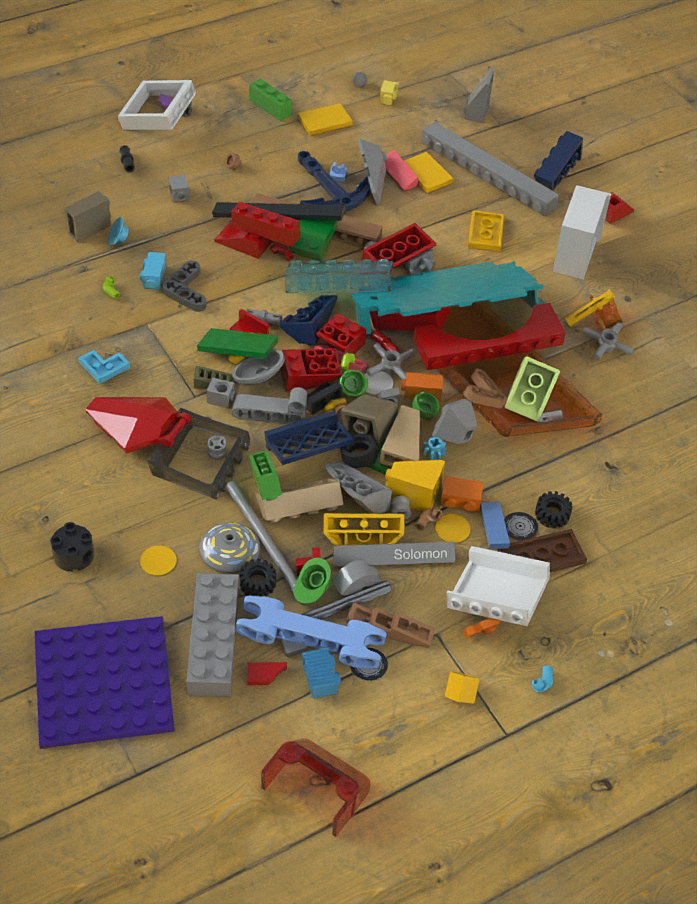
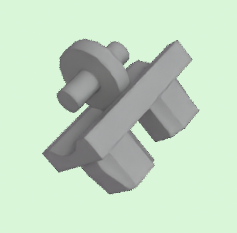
(420, 263)

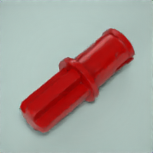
(384, 341)

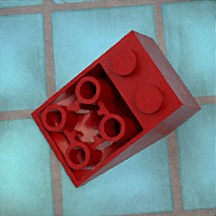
(309, 368)

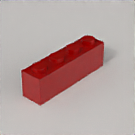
(265, 224)

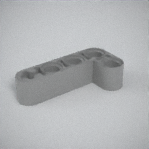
(270, 408)

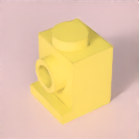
(388, 92)

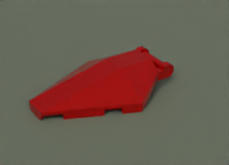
(137, 420)

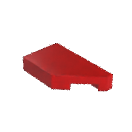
(264, 672)

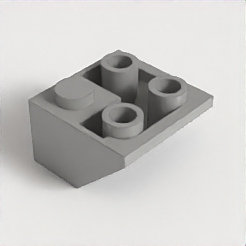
(456, 422)

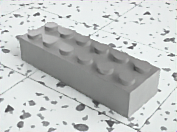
(213, 635)

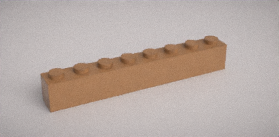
(347, 231)

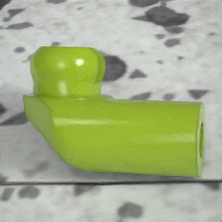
(108, 287)
(347, 358)

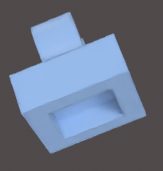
(339, 173)

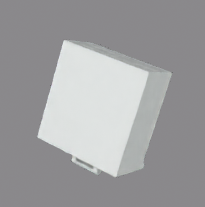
(580, 231)

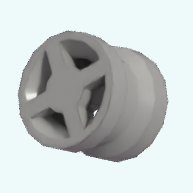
(217, 447)
(401, 505)

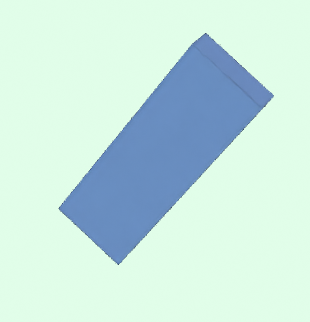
(494, 525)

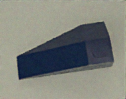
(309, 320)

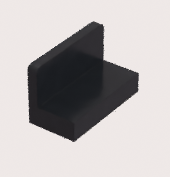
(321, 396)

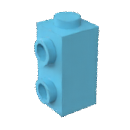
(154, 270)

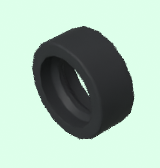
(360, 459)

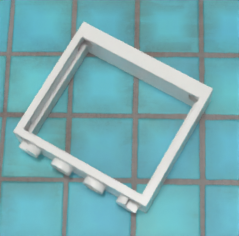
(184, 94)

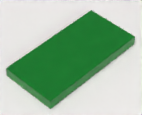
(237, 343)

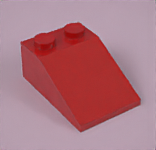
(242, 241)

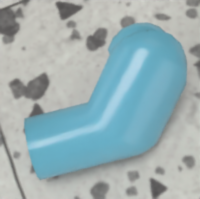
(545, 682)

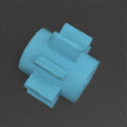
(434, 448)

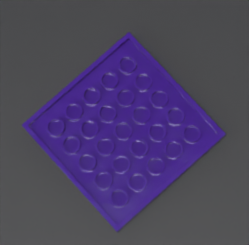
(102, 682)

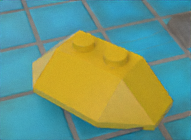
(363, 528)

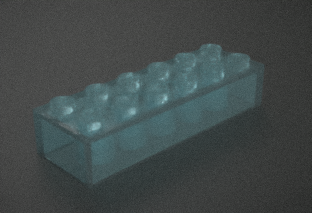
(339, 276)

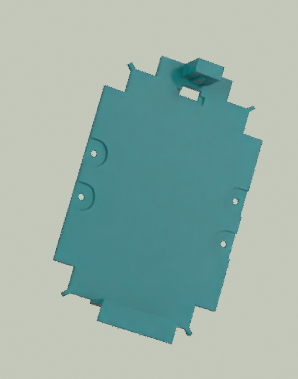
(449, 287)

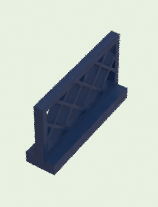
(308, 429)

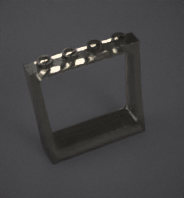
(164, 455)

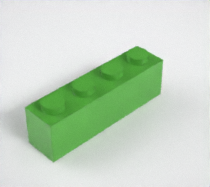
(265, 475)

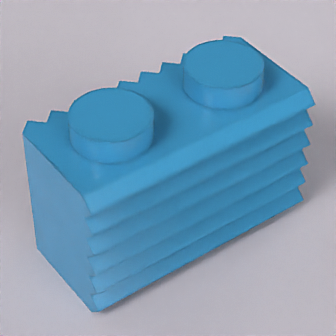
(320, 672)

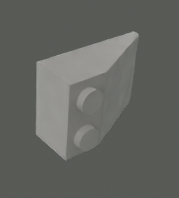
(479, 100)

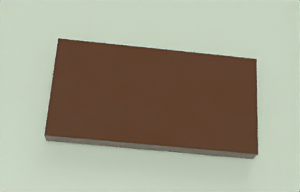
(558, 549)

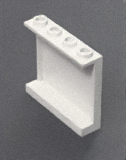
(500, 586)

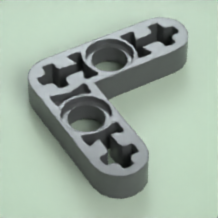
(174, 288)

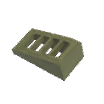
(204, 375)

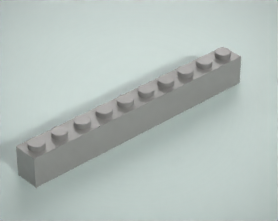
(490, 168)

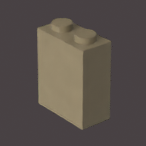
(88, 216)

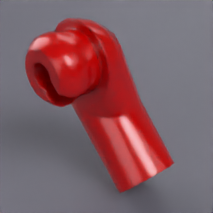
(283, 249)

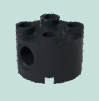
(72, 547)

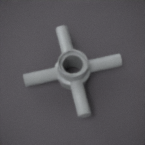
(608, 341)
(390, 361)

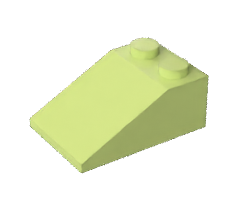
(531, 388)

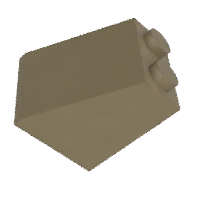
(369, 417)

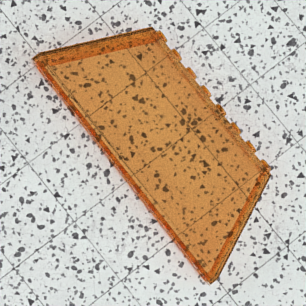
(481, 323)

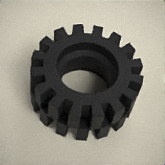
(549, 517)
(257, 568)

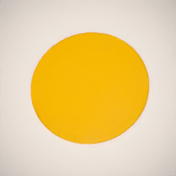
(452, 528)
(158, 560)

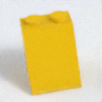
(417, 481)

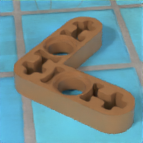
(487, 391)

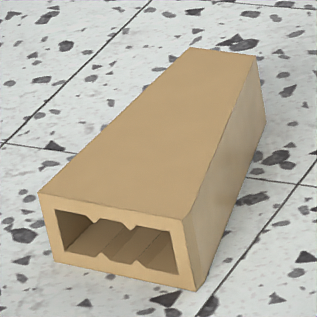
(403, 438)

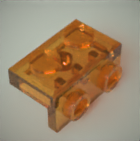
(608, 315)

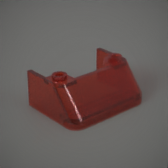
(350, 783)

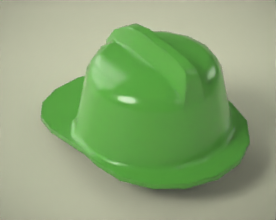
(312, 581)

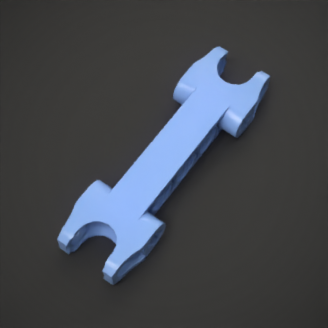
(344, 640)

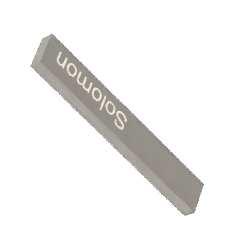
(395, 553)

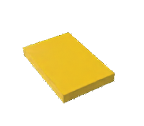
(325, 119)
(430, 174)
(486, 231)

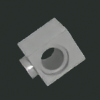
(178, 188)
(221, 393)

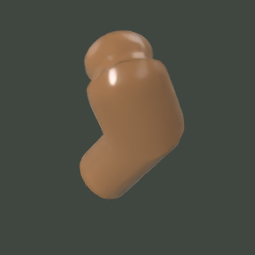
(428, 516)

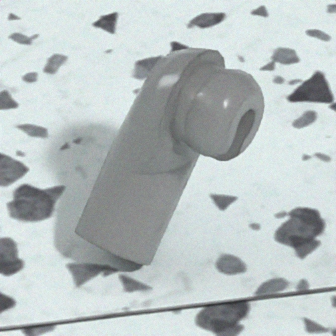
(549, 416)

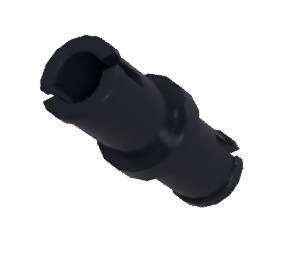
(127, 159)

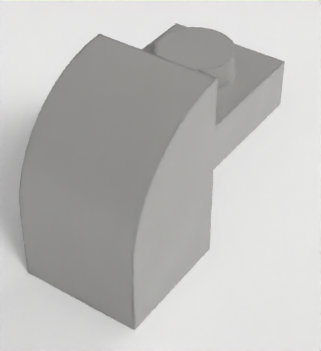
(355, 577)

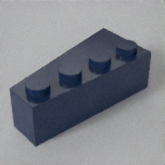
(560, 160)

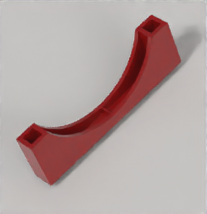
(445, 350)

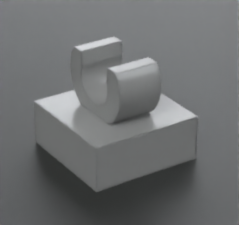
(389, 394)

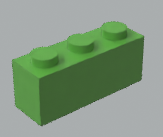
(270, 99)

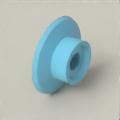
(118, 232)

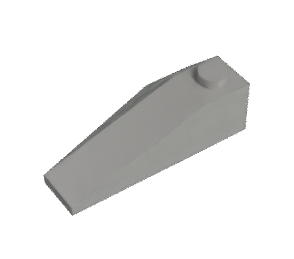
(375, 166)
(364, 490)

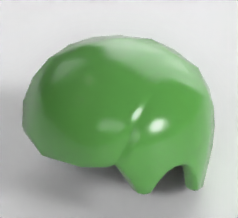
(353, 383)
(427, 404)

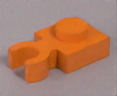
(487, 626)

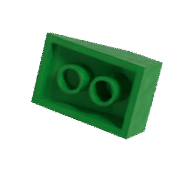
(314, 238)

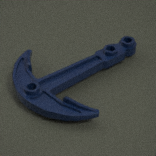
(337, 193)

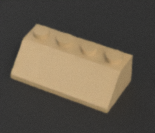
(302, 498)

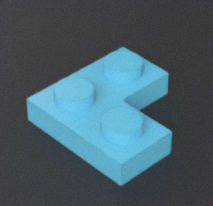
(102, 369)

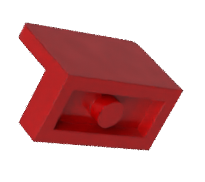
(250, 323)

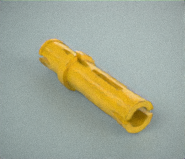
(589, 308)

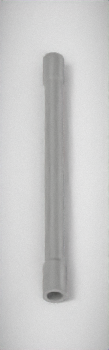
(238, 496)

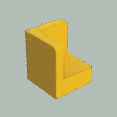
(462, 687)

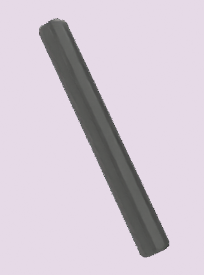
(346, 602)

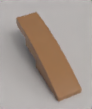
(397, 626)

